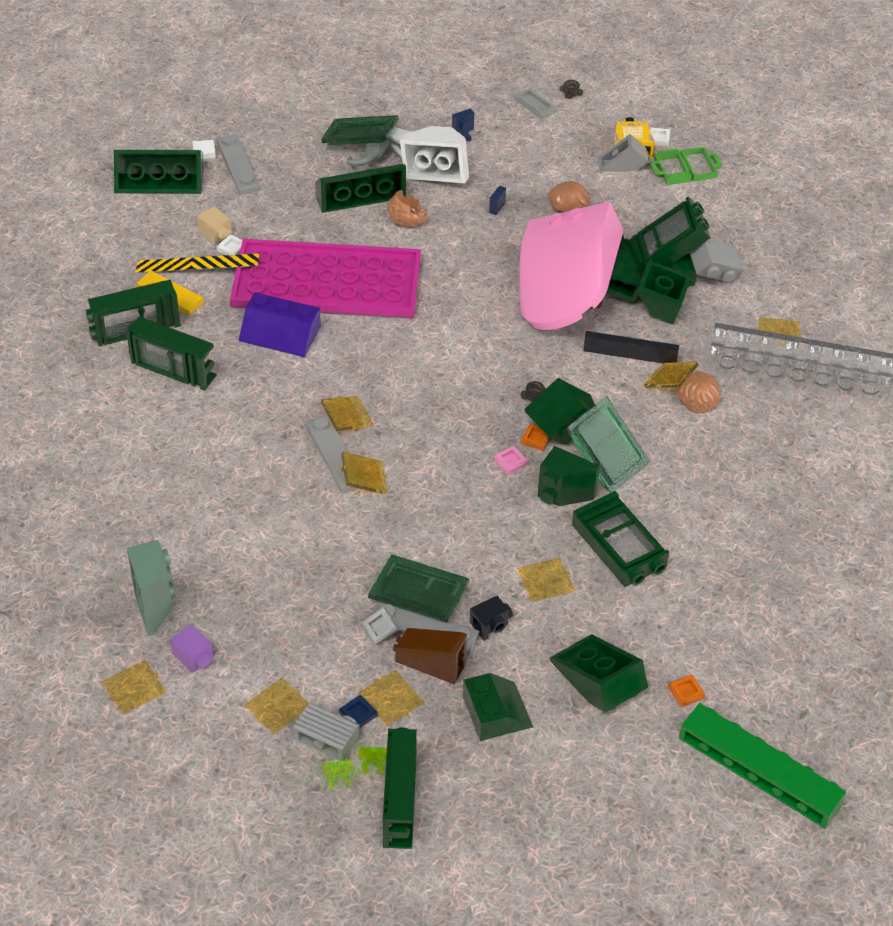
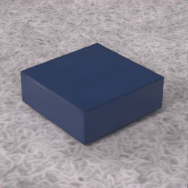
(497, 200)
(359, 710)

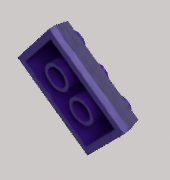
(280, 324)

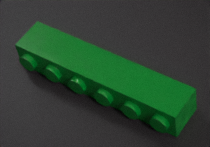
(762, 765)

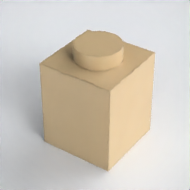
(214, 225)

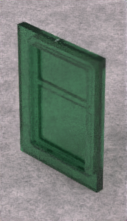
(360, 130)
(609, 443)
(418, 588)

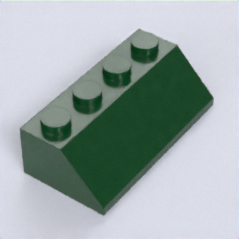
(158, 171)
(360, 188)

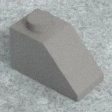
(624, 156)

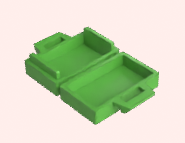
(688, 174)

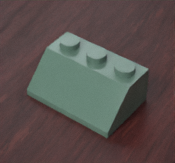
(151, 582)

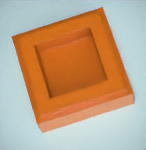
(535, 437)
(686, 690)

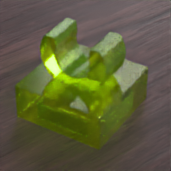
(372, 754)
(337, 769)

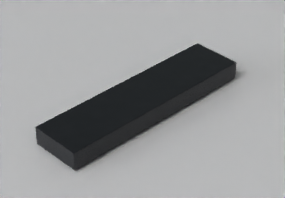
(630, 348)

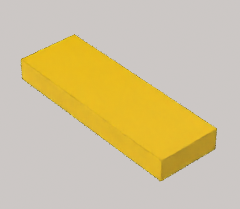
(187, 300)

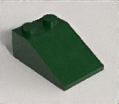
(601, 672)

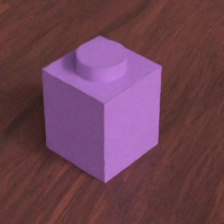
(192, 649)

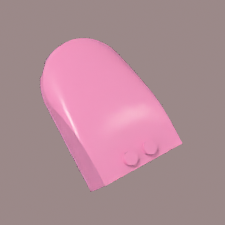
(567, 264)

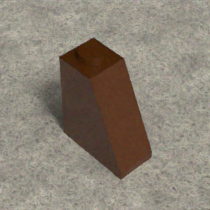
(433, 652)

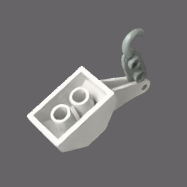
(428, 153)

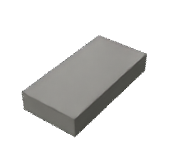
(535, 103)

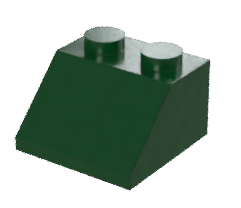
(663, 290)
(558, 408)
(567, 478)
(494, 706)

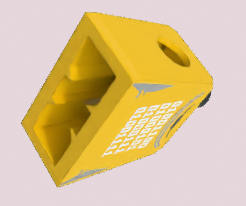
(637, 129)

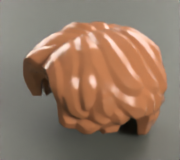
(568, 196)
(406, 210)
(699, 392)

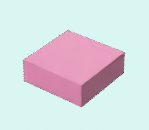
(510, 460)

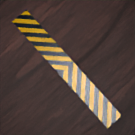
(197, 263)

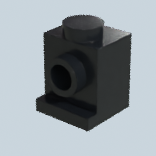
(490, 616)

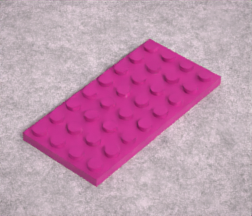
(331, 277)

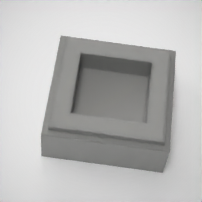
(380, 625)

